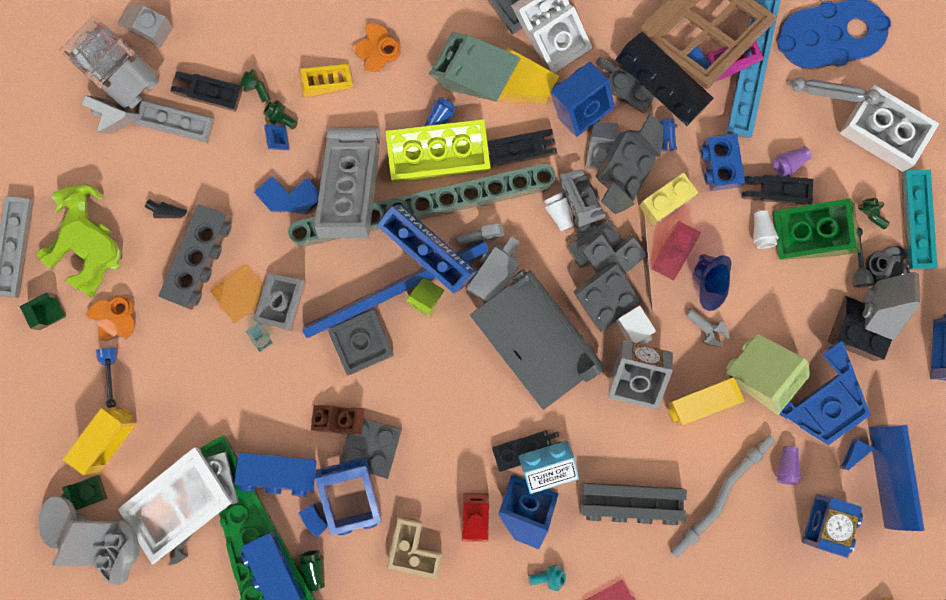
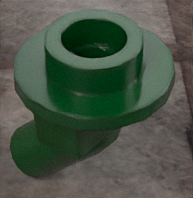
(251, 81)
(274, 112)
(872, 208)

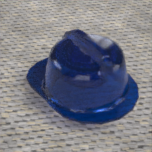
(713, 279)

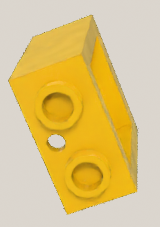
(100, 440)

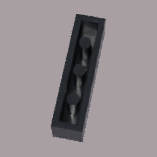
(664, 78)

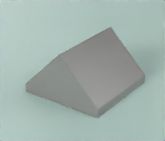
(279, 301)

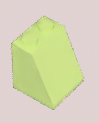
(769, 372)

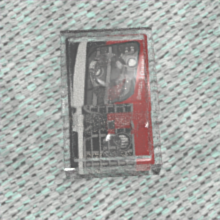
(96, 51)

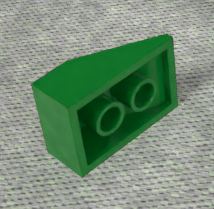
(817, 230)

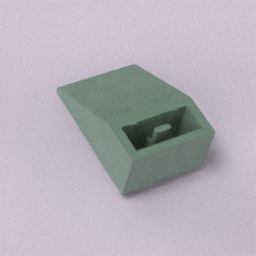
(473, 67)

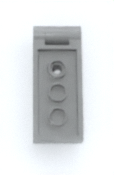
(348, 182)

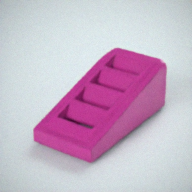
(738, 65)

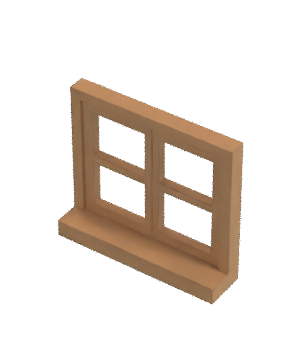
(674, 10)

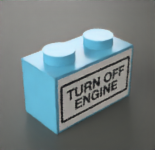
(548, 467)

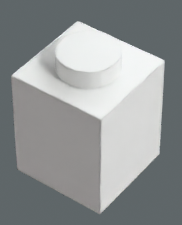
(636, 326)

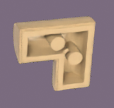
(406, 555)

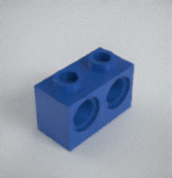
(730, 162)

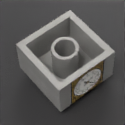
(640, 374)

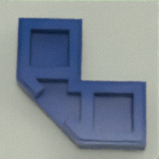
(299, 201)

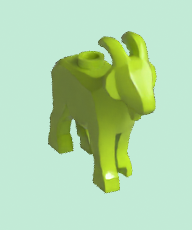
(83, 237)

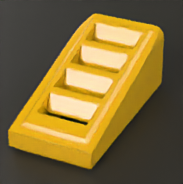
(326, 87)

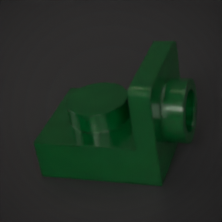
(85, 492)

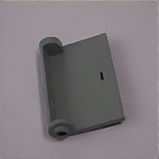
(531, 326)

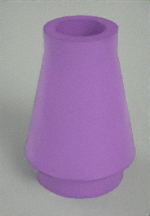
(791, 161)
(789, 466)

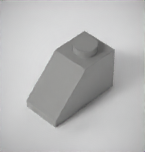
(146, 23)

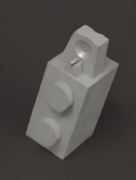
(495, 272)

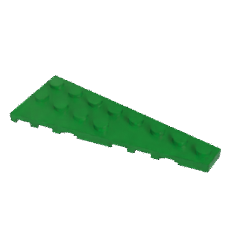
(245, 523)

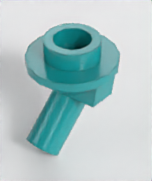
(553, 576)

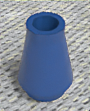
(440, 112)

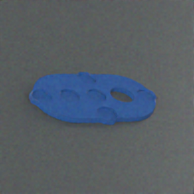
(821, 37)

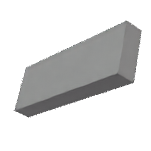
(174, 121)

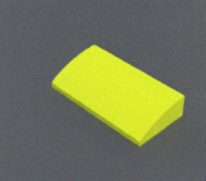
(438, 151)

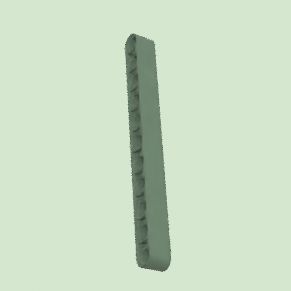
(433, 197)

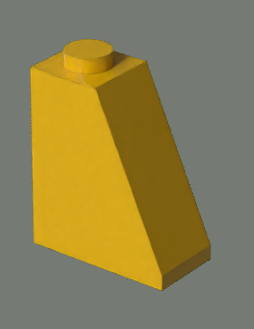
(529, 82)
(705, 401)

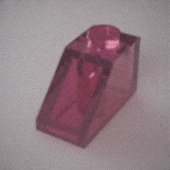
(675, 250)

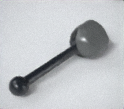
(862, 276)

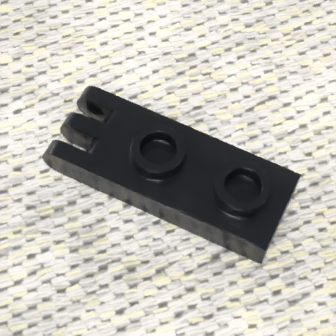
(521, 148)

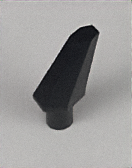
(164, 210)

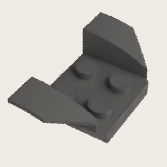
(630, 163)

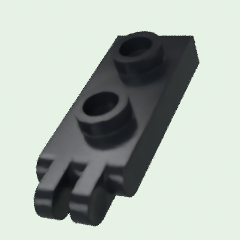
(507, 453)

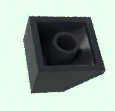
(851, 330)

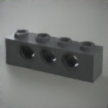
(192, 243)

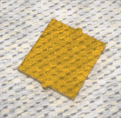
(238, 294)

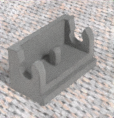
(581, 197)

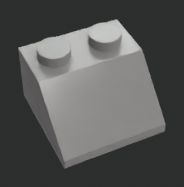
(891, 304)

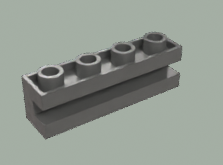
(632, 502)

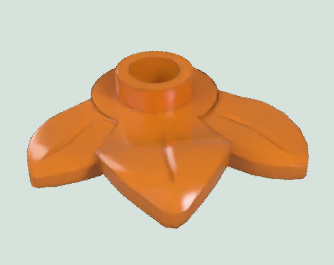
(373, 48)
(111, 320)

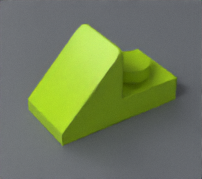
(425, 297)

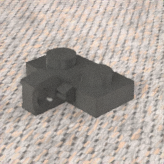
(588, 231)

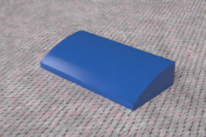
(896, 478)

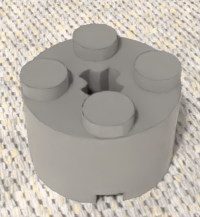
(131, 81)

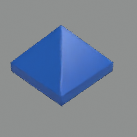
(276, 137)

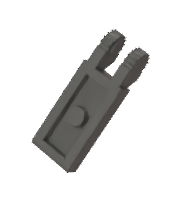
(626, 86)

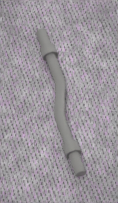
(753, 455)

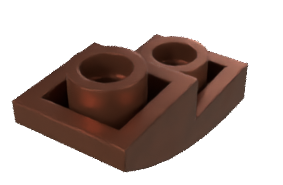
(337, 419)

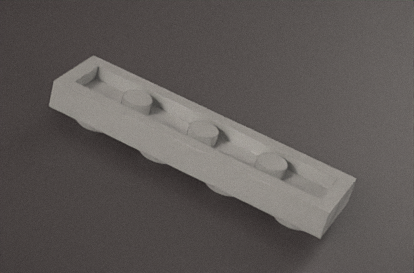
(13, 243)

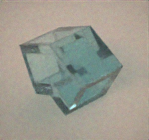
(259, 337)

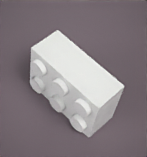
(890, 130)

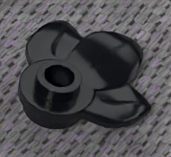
(890, 263)

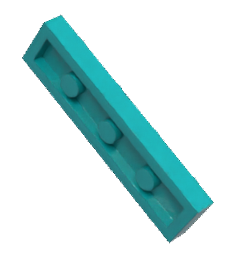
(919, 219)

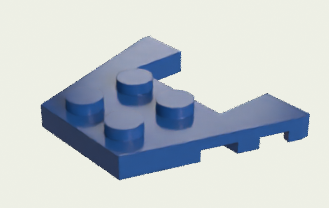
(833, 406)

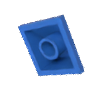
(527, 514)

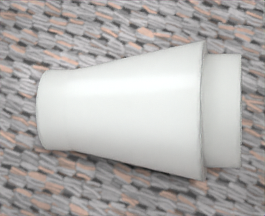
(558, 209)
(764, 231)

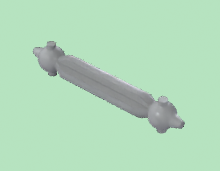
(836, 91)

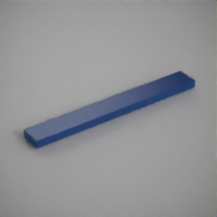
(383, 294)

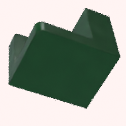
(43, 311)

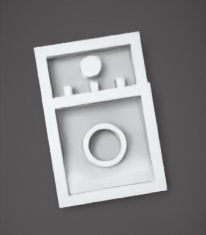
(553, 31)

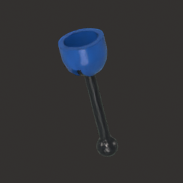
(106, 358)

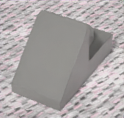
(112, 115)
(601, 140)

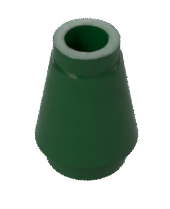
(313, 569)

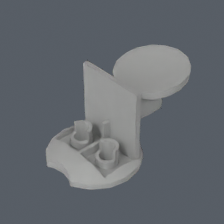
(80, 542)

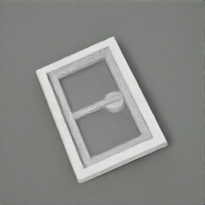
(175, 505)

